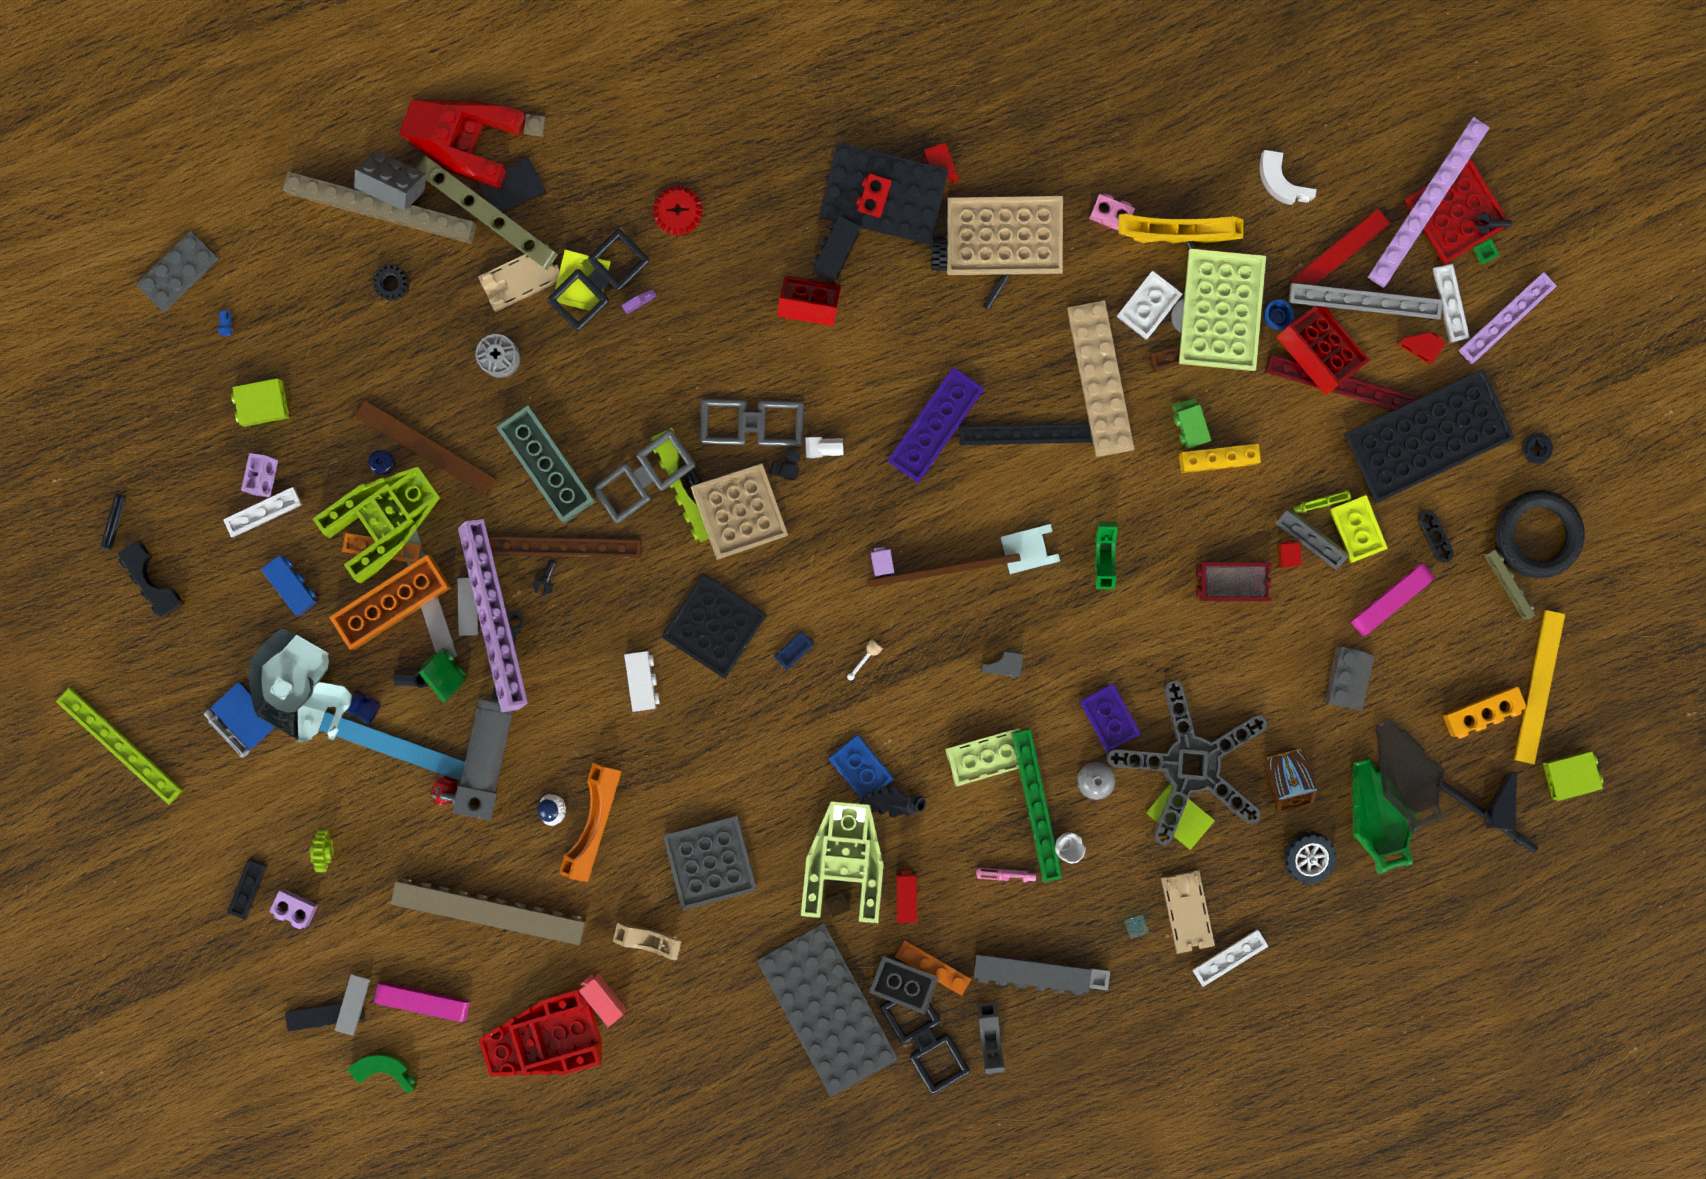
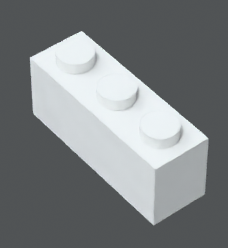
(641, 681)

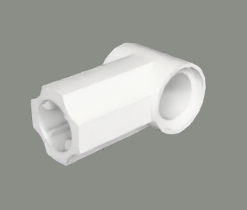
(819, 447)

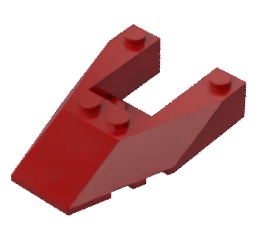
(451, 129)

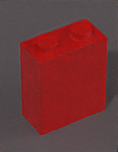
(906, 896)

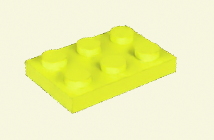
(1358, 529)

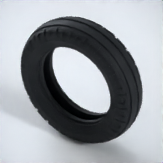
(1572, 524)

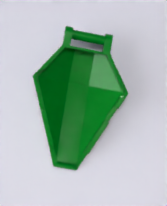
(1376, 821)

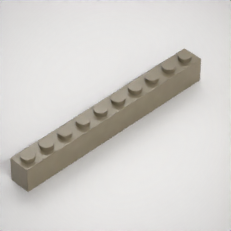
(367, 205)
(488, 912)

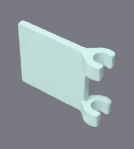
(1030, 547)

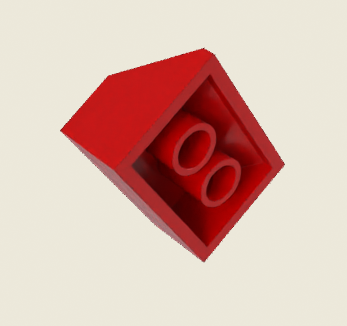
(809, 301)

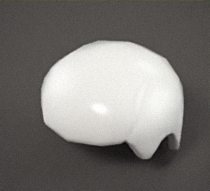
(1070, 847)

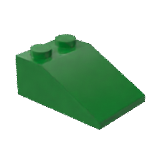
(443, 674)

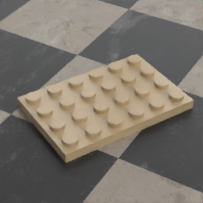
(1005, 235)

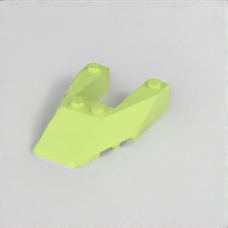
(845, 851)

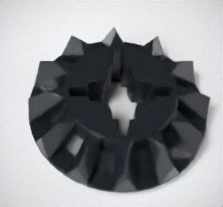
(1542, 441)

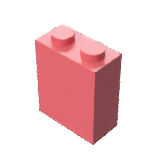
(602, 999)

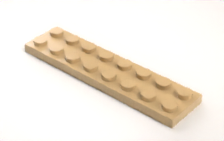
(1100, 379)

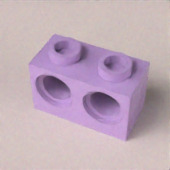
(259, 475)
(882, 562)
(294, 904)

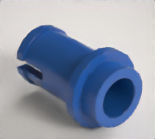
(225, 323)

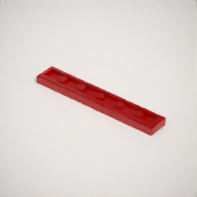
(1342, 250)

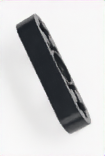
(1436, 551)

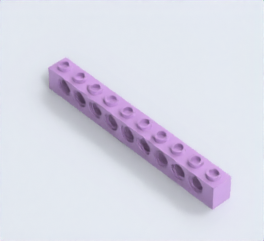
(492, 615)

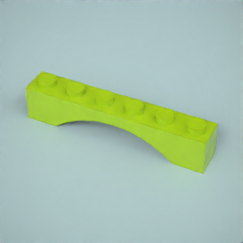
(670, 462)

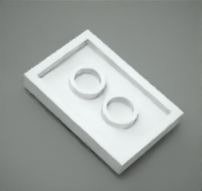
(1149, 305)

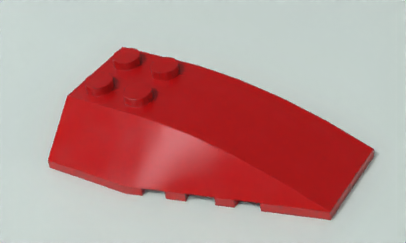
(545, 1039)

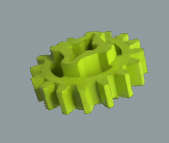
(321, 851)

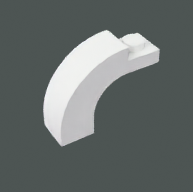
(1275, 182)

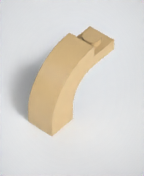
(647, 939)

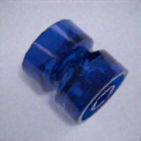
(363, 707)

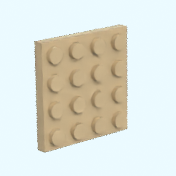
(739, 511)

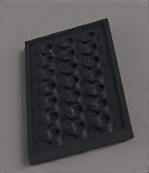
(1429, 436)

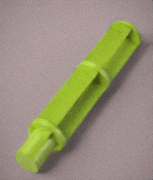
(1322, 502)

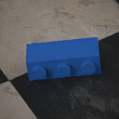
(290, 585)

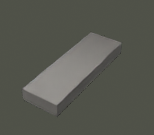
(467, 611)
(352, 1004)

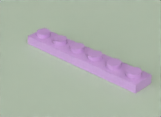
(1507, 318)

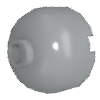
(1096, 780)

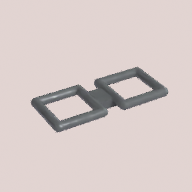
(751, 422)
(643, 476)

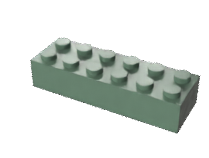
(546, 464)

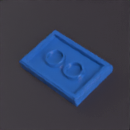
(239, 716)
(860, 767)

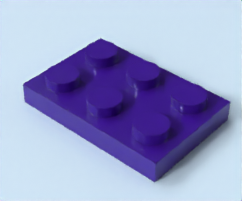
(1109, 717)

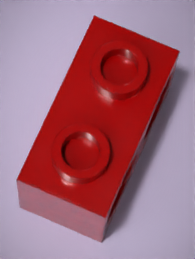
(878, 196)

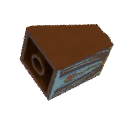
(1290, 780)

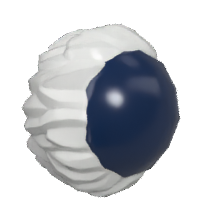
(551, 809)

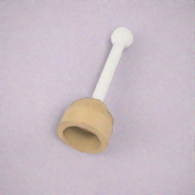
(873, 648)

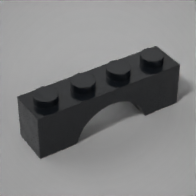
(136, 560)

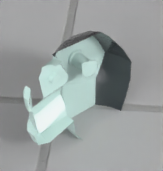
(289, 689)

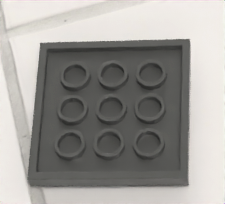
(709, 862)

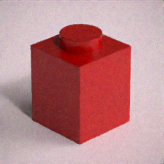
(1289, 554)

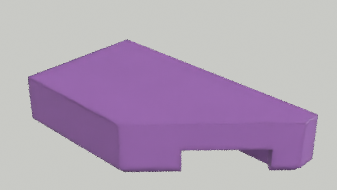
(638, 301)

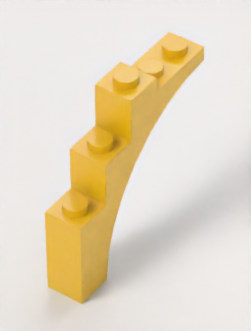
(1180, 230)

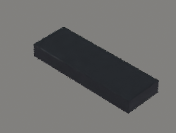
(247, 889)

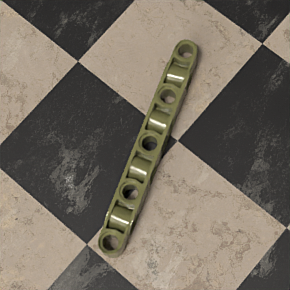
(486, 213)

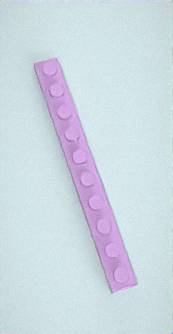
(1428, 202)

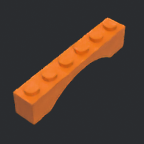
(580, 859)

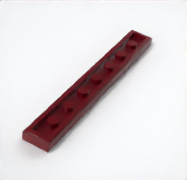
(1349, 388)

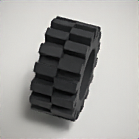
(939, 253)
(399, 291)

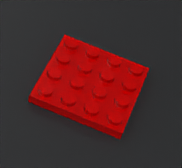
(1453, 223)

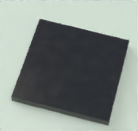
(714, 626)

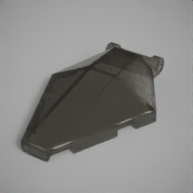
(1408, 775)

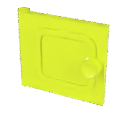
(577, 294)

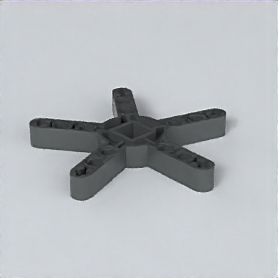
(1210, 767)

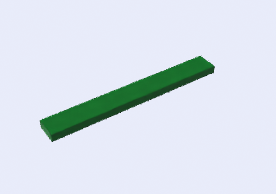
(1036, 805)

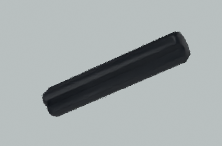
(113, 522)

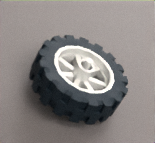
(1322, 869)

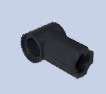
(408, 677)

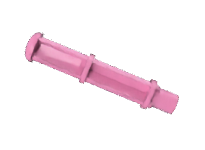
(1003, 874)

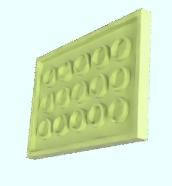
(1222, 309)

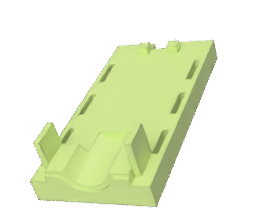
(982, 758)

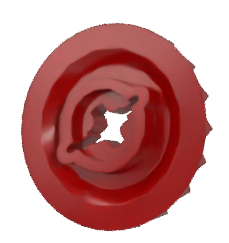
(688, 218)

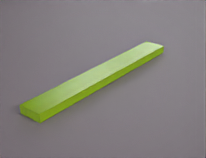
(119, 745)

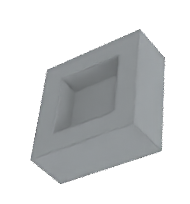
(1099, 979)

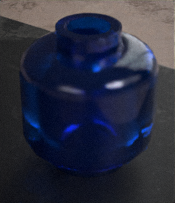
(386, 466)

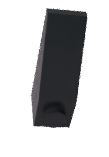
(1502, 809)

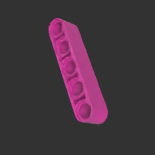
(1392, 599)
(421, 1002)

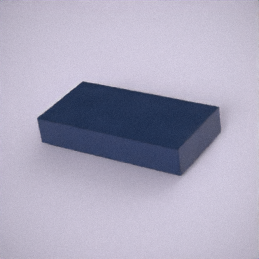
(794, 650)

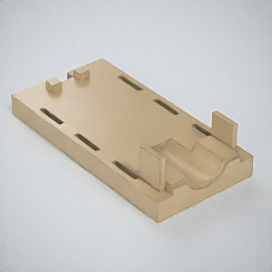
(516, 280)
(1187, 911)

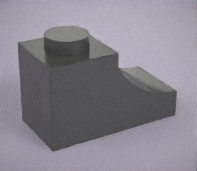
(1009, 664)

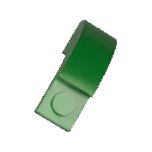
(1105, 555)
(383, 1063)

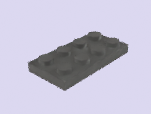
(177, 271)

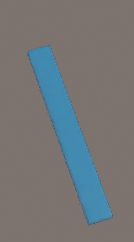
(395, 747)

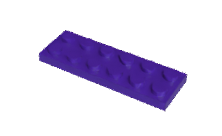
(935, 425)

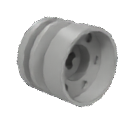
(505, 363)

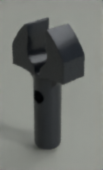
(1490, 223)
(545, 579)

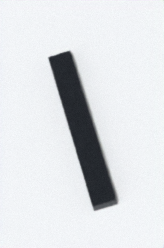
(1025, 434)

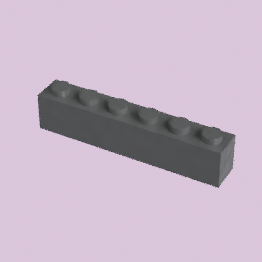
(1032, 973)

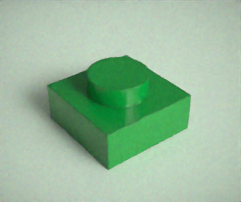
(1485, 251)

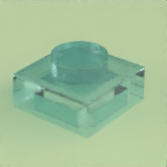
(1136, 926)

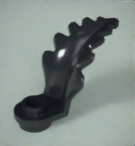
(894, 802)

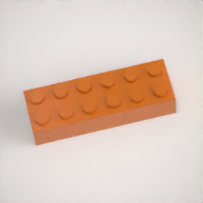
(390, 602)

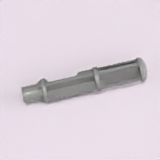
(227, 734)

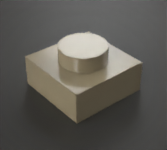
(534, 125)

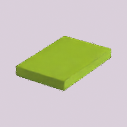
(1193, 821)

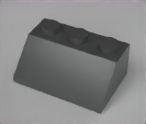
(1349, 678)

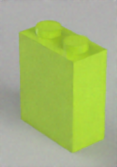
(260, 402)
(1573, 775)

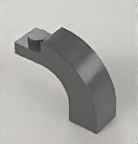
(990, 1037)

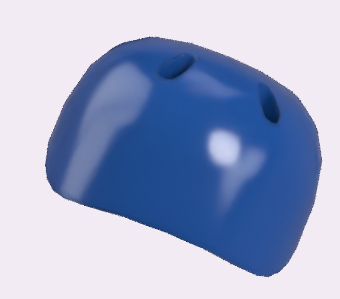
(1275, 317)

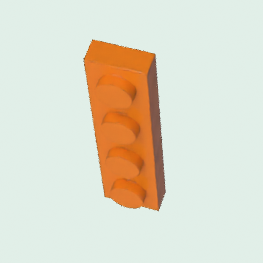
(358, 543)
(927, 963)

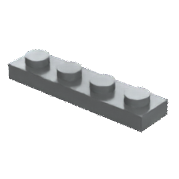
(1312, 538)

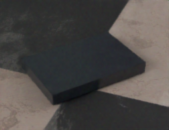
(518, 187)

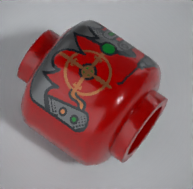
(443, 784)

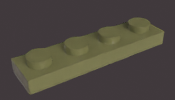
(1513, 590)

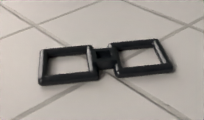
(598, 280)
(927, 1042)

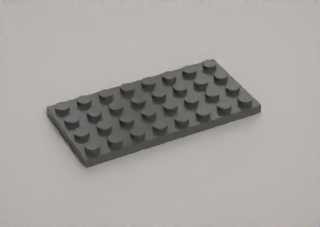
(827, 1009)

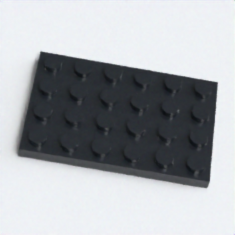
(912, 197)

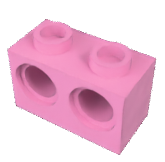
(1110, 218)

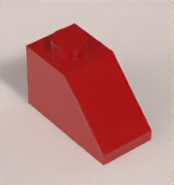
(940, 157)
(1423, 346)

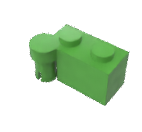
(1191, 423)

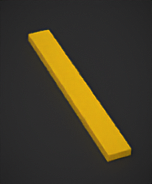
(1539, 687)

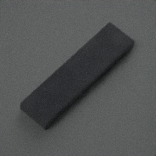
(315, 1017)

